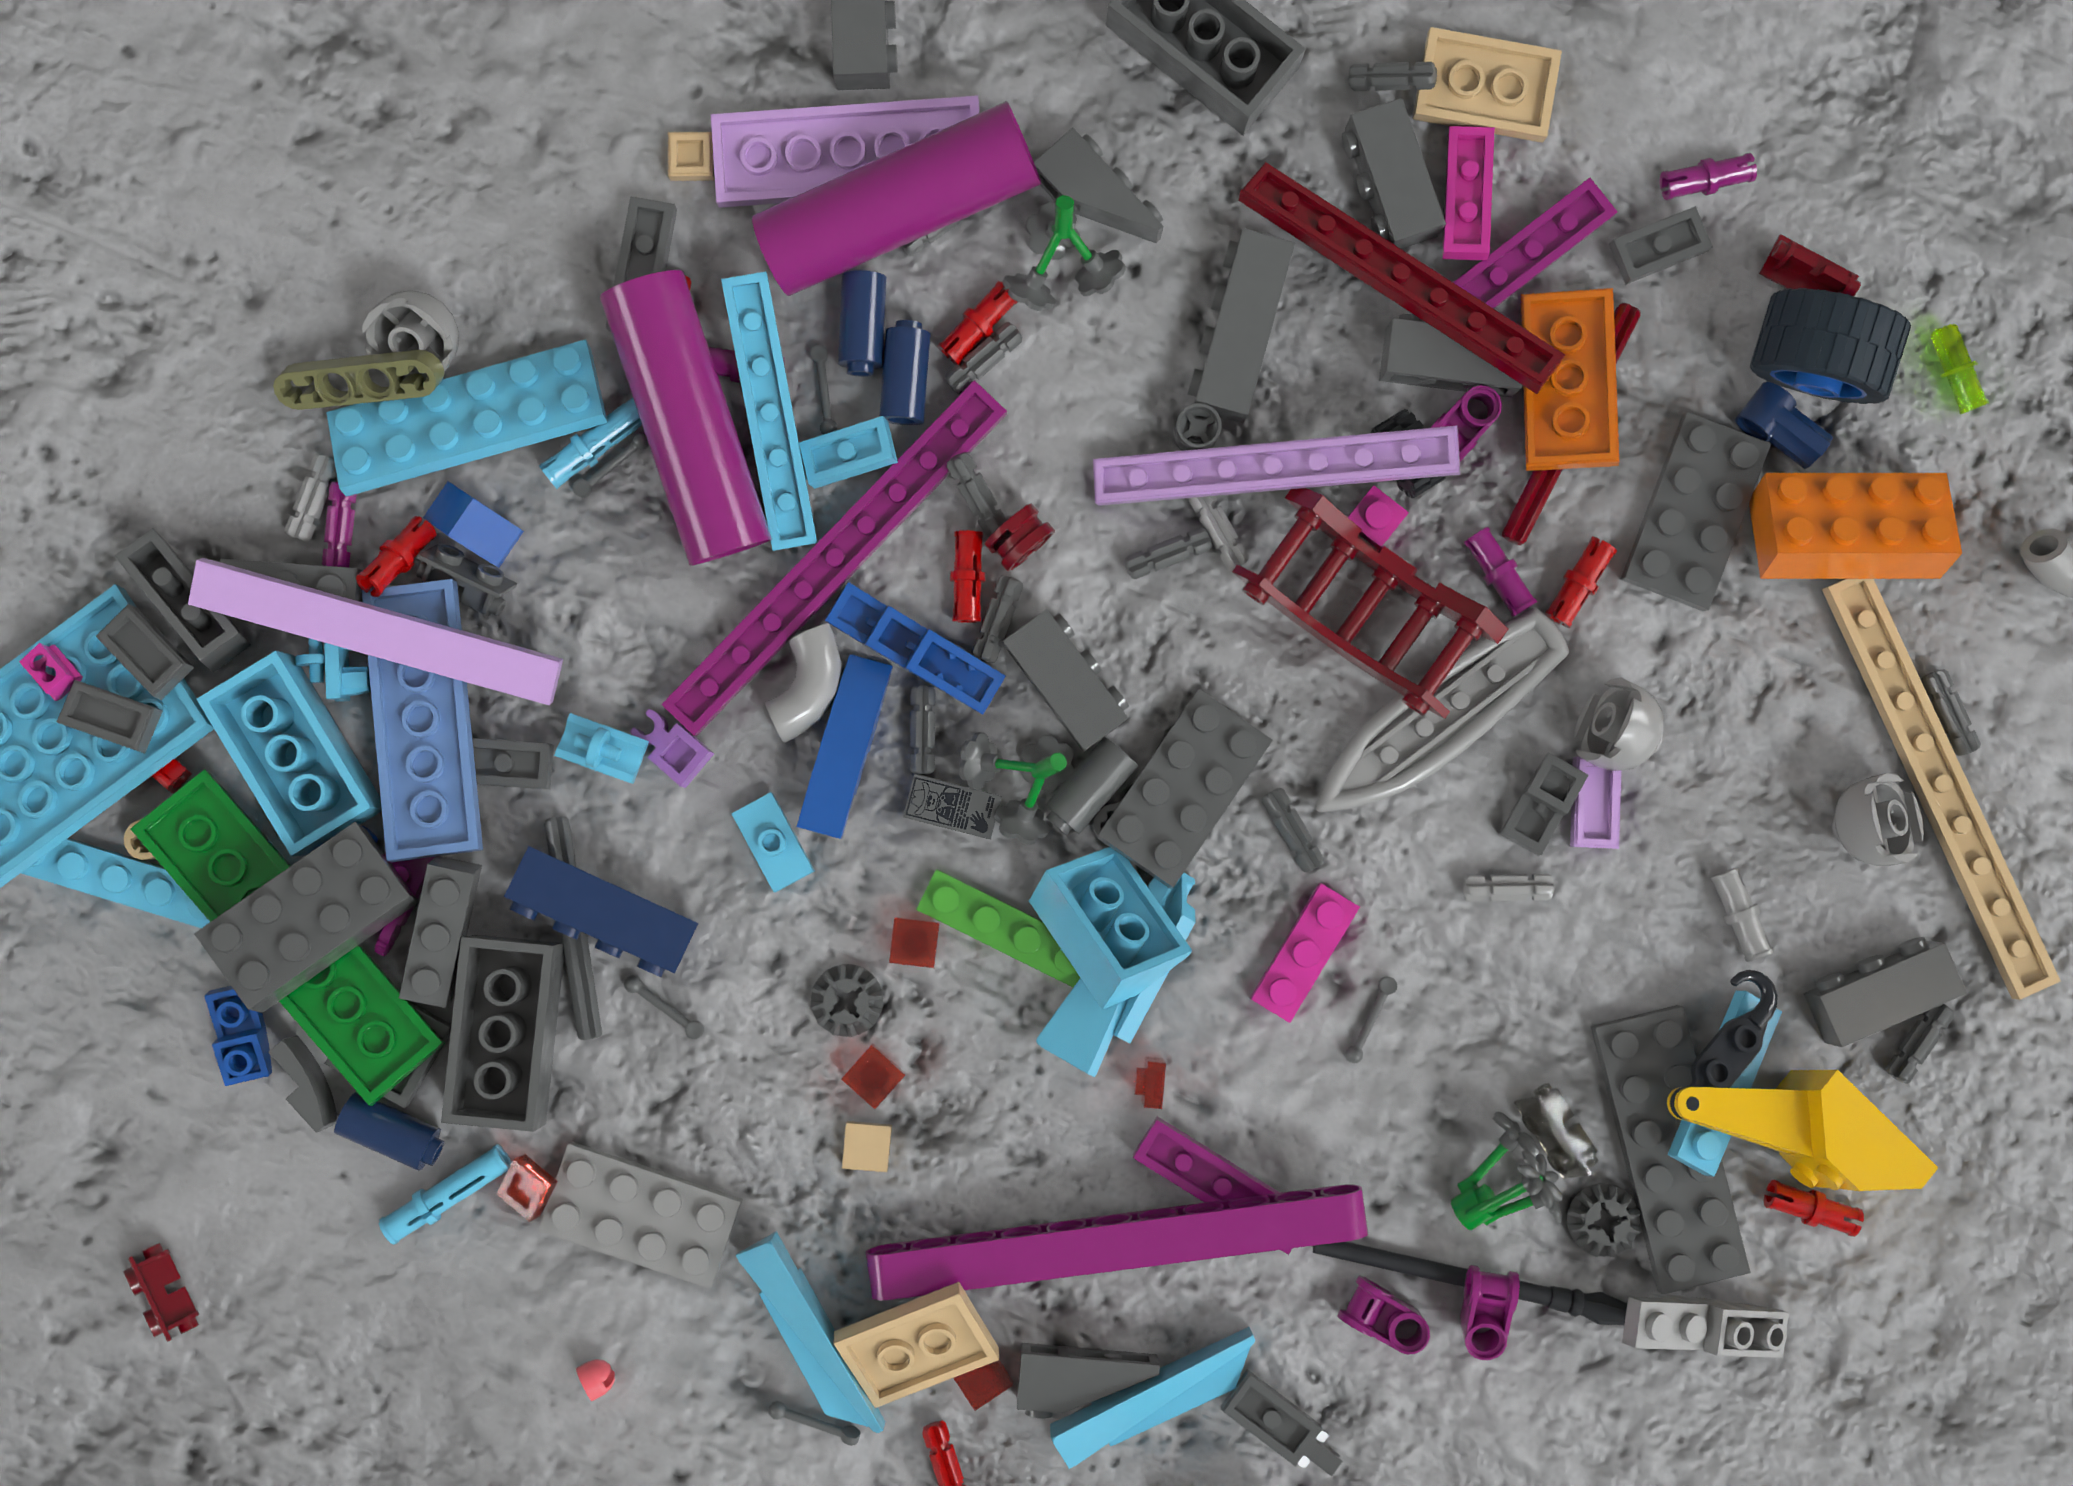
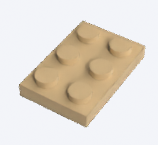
(1489, 84)
(916, 1345)

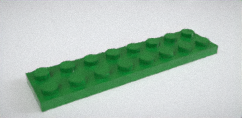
(345, 1008)

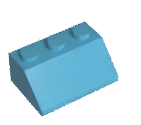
(1108, 925)

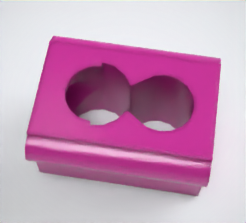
(66, 673)

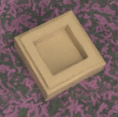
(690, 156)
(866, 1146)

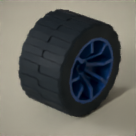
(1830, 345)

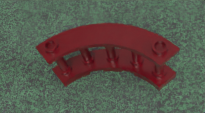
(1389, 572)

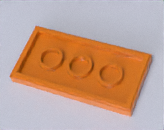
(1576, 410)

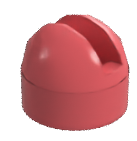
(596, 1378)

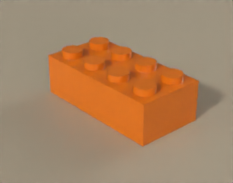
(1854, 526)

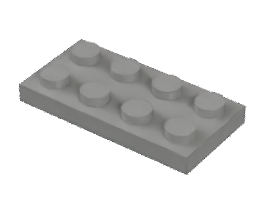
(640, 1215)

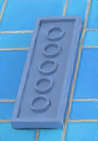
(424, 739)

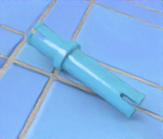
(591, 444)
(429, 1204)

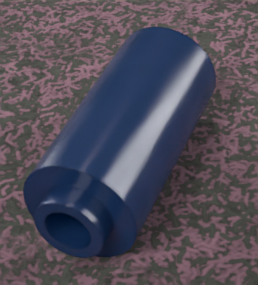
(862, 322)
(905, 373)
(389, 1132)

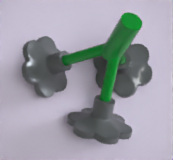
(1051, 235)
(1044, 765)

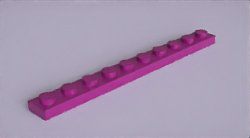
(833, 559)

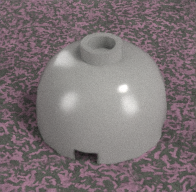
(409, 323)
(1620, 727)
(1878, 821)

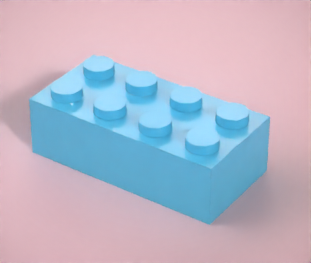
(290, 752)

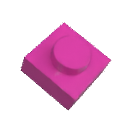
(1377, 516)

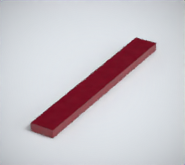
(1401, 278)

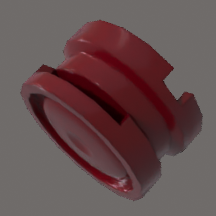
(1019, 537)

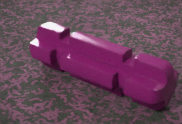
(338, 528)

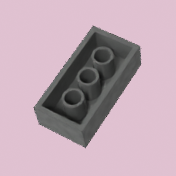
(1212, 49)
(306, 918)
(503, 1033)

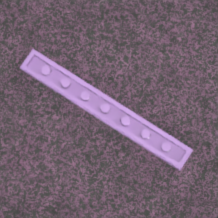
(1277, 466)
(374, 631)

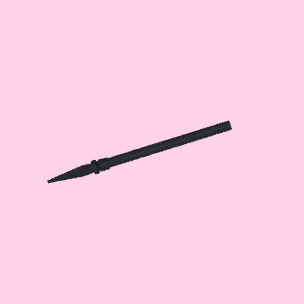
(1595, 1306)

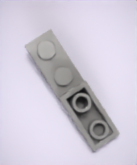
(1704, 1325)

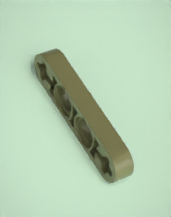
(356, 373)

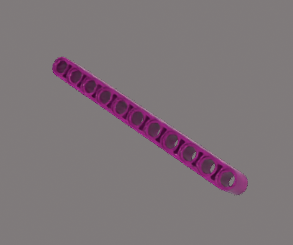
(1118, 1241)

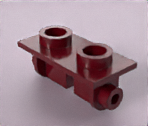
(1799, 267)
(166, 1309)

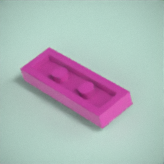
(1468, 193)
(1304, 952)

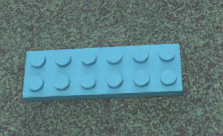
(467, 418)

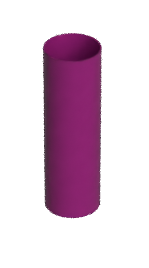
(896, 199)
(685, 416)

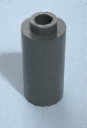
(1090, 787)

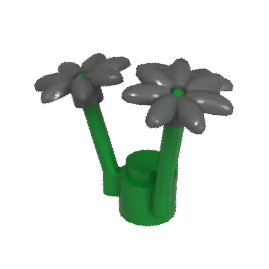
(1480, 1204)

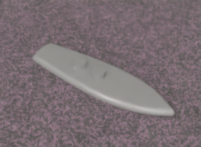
(1404, 747)

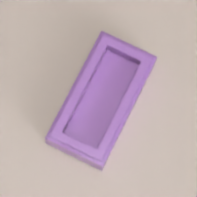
(1596, 808)

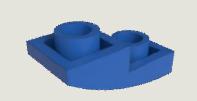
(241, 1038)

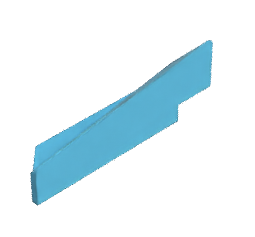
(1081, 1029)
(807, 1332)
(1153, 1401)

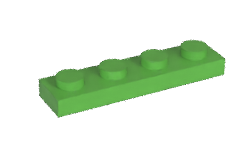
(996, 925)

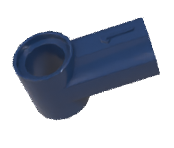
(1773, 418)

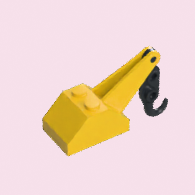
(1811, 1117)

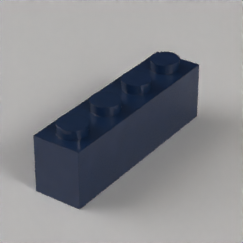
(601, 910)

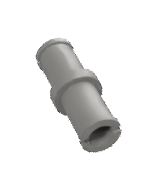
(1742, 914)

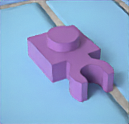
(676, 750)

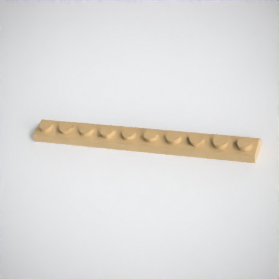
(1941, 786)

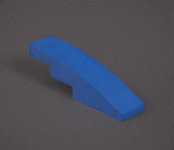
(915, 648)
(845, 746)

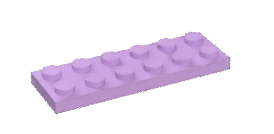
(790, 151)

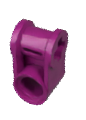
(1468, 427)
(1489, 1303)
(1377, 1314)

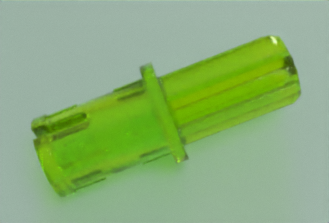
(1958, 368)

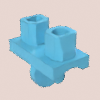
(339, 677)
(601, 748)

